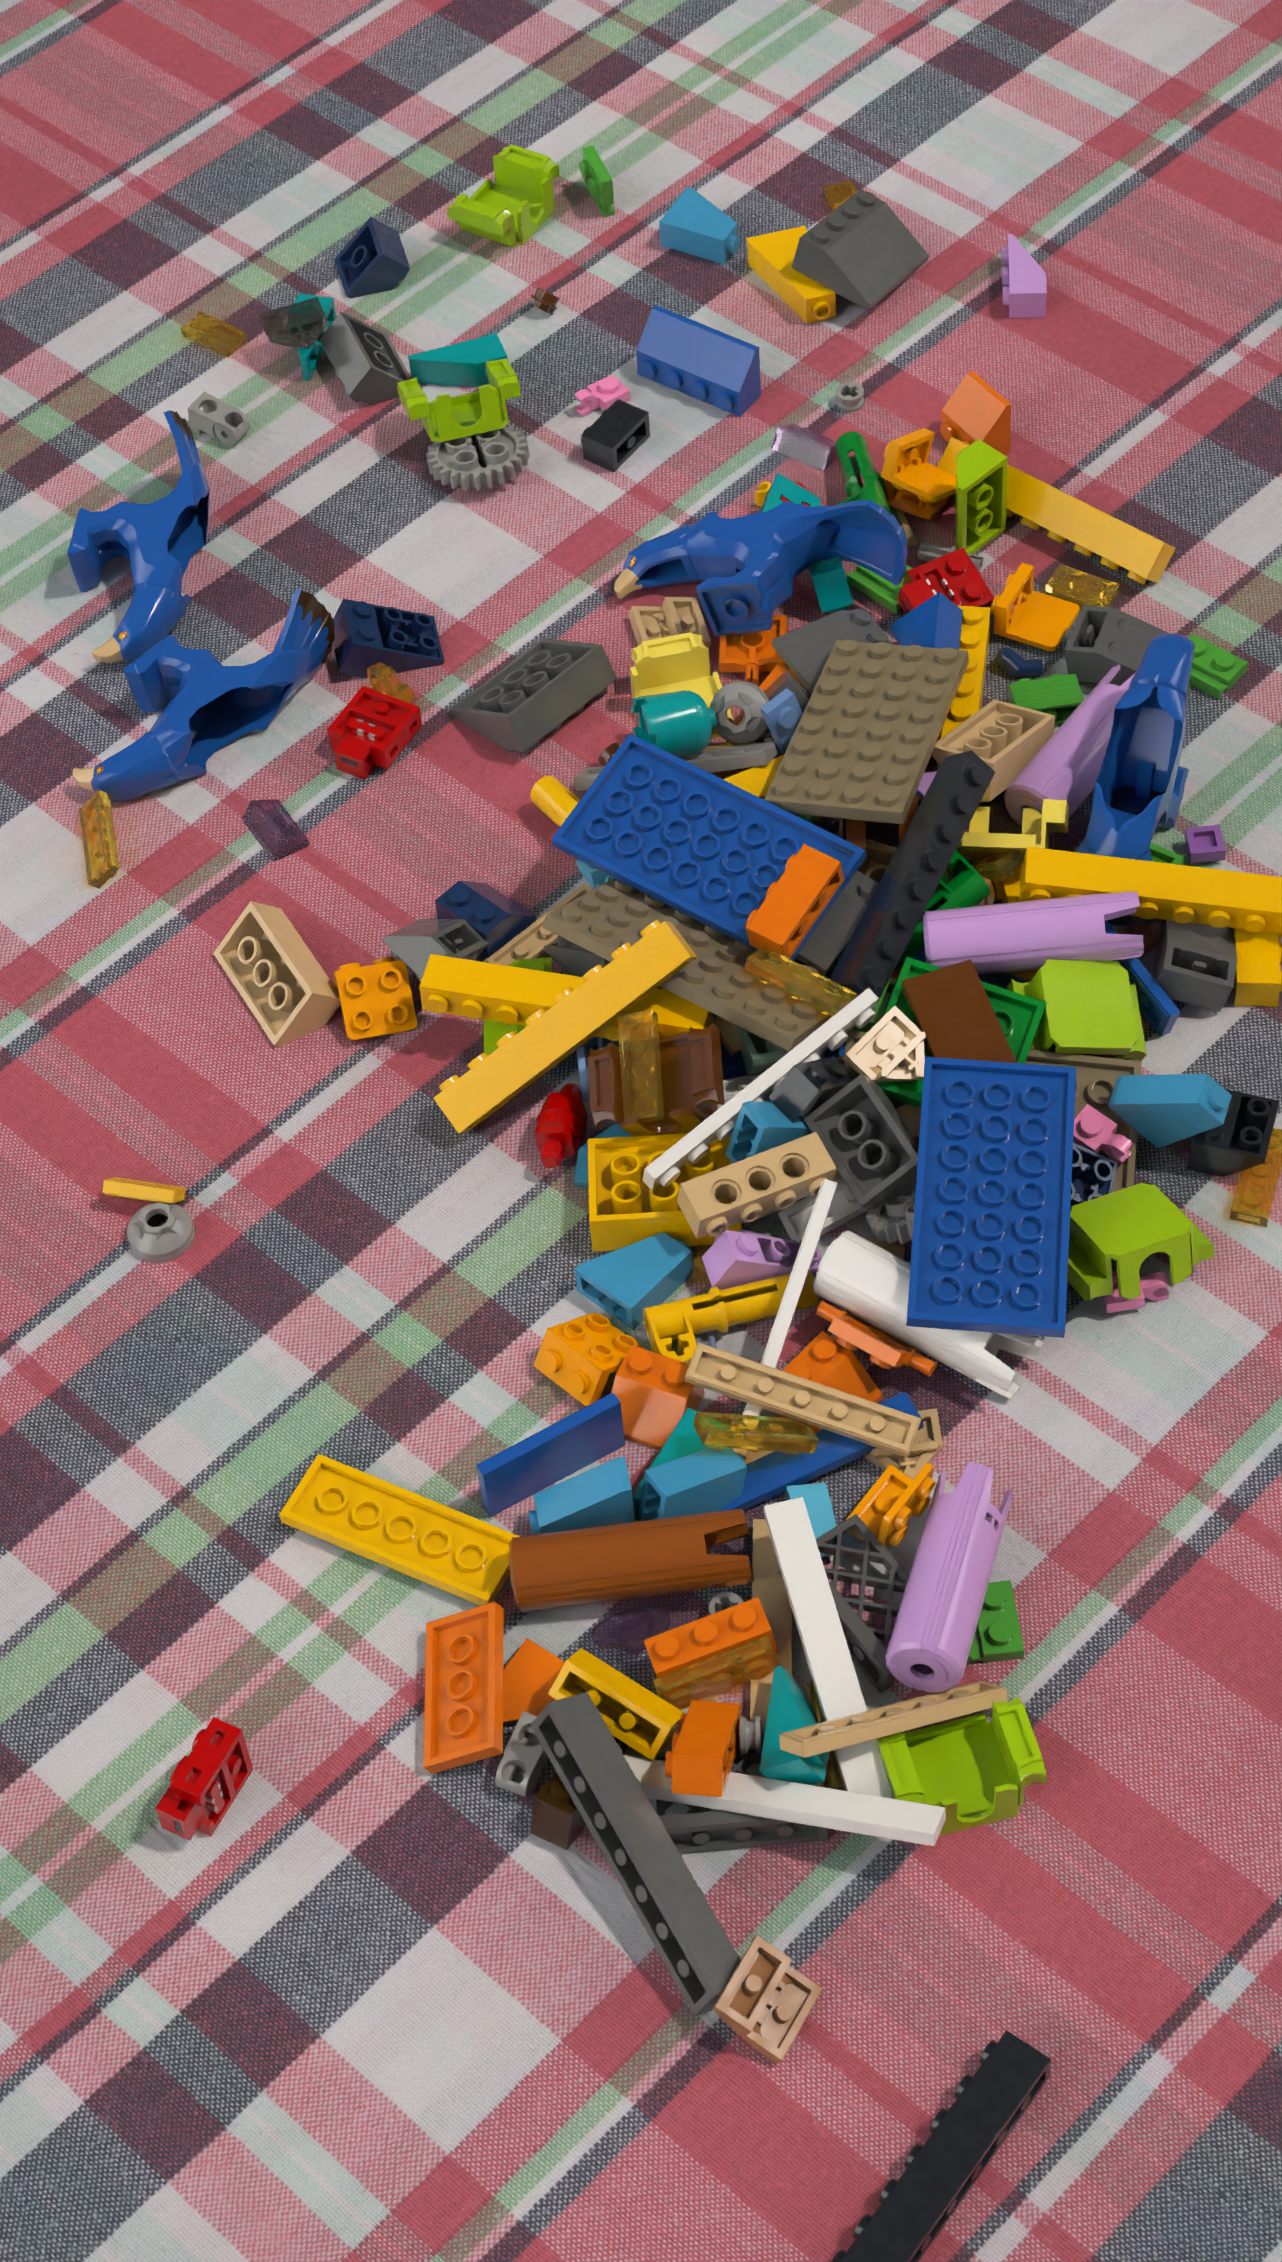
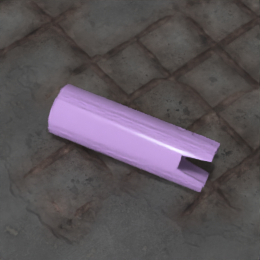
(1071, 757)
(1030, 932)
(947, 1583)

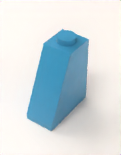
(699, 228)
(1169, 1105)
(761, 1128)
(635, 1276)
(692, 1484)
(585, 1501)

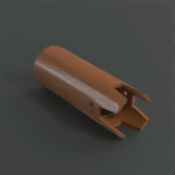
(627, 1561)

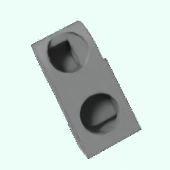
(217, 419)
(522, 1759)

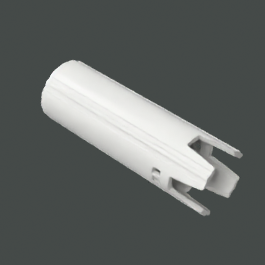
(876, 1289)

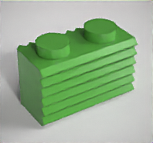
(1051, 695)

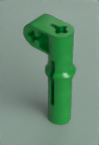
(859, 464)
(963, 890)

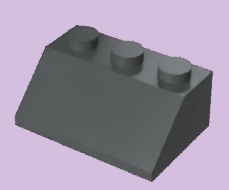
(363, 360)
(867, 1141)

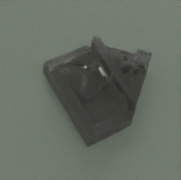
(295, 324)

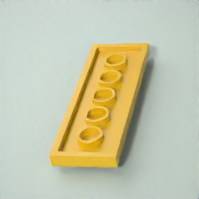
(400, 1530)

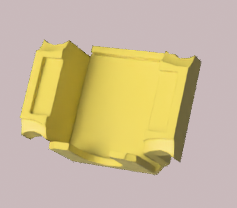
(672, 666)
(1034, 830)

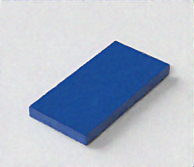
(551, 1454)

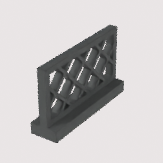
(863, 1641)
(723, 1830)

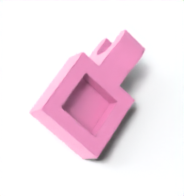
(601, 395)
(1098, 1133)
(1151, 1286)

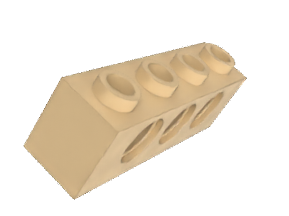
(767, 1169)

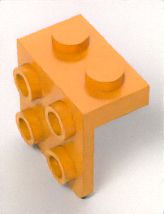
(908, 467)
(1031, 615)
(375, 998)
(582, 1355)
(894, 1502)

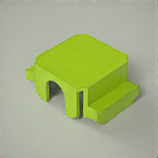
(515, 203)
(464, 414)
(1086, 1009)
(1128, 1229)
(967, 1766)

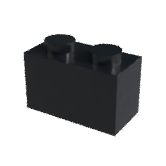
(615, 435)
(809, 1087)

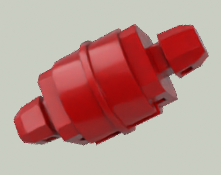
(561, 1125)

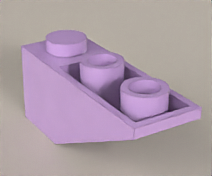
(1025, 280)
(748, 1257)

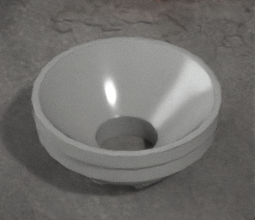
(750, 699)
(161, 1242)

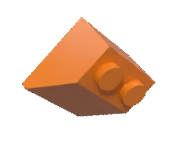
(977, 413)
(835, 1367)
(653, 1396)

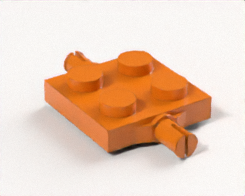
(752, 651)
(883, 1347)

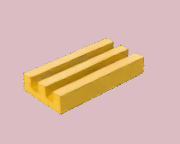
(143, 1190)

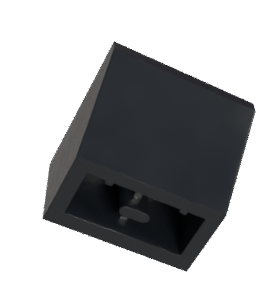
(1239, 1141)

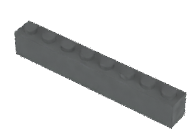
(638, 1849)

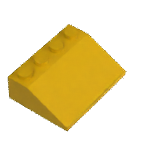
(625, 1207)

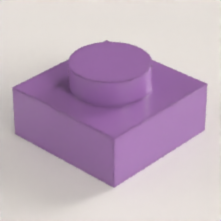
(1204, 843)

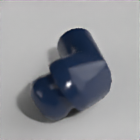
(1016, 666)

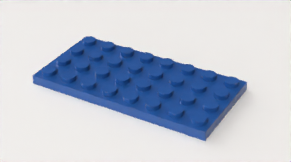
(691, 838)
(993, 1198)

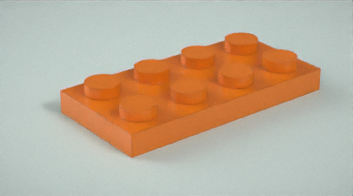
(463, 1688)

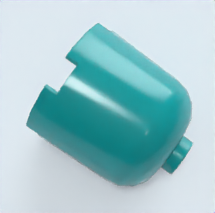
(674, 722)

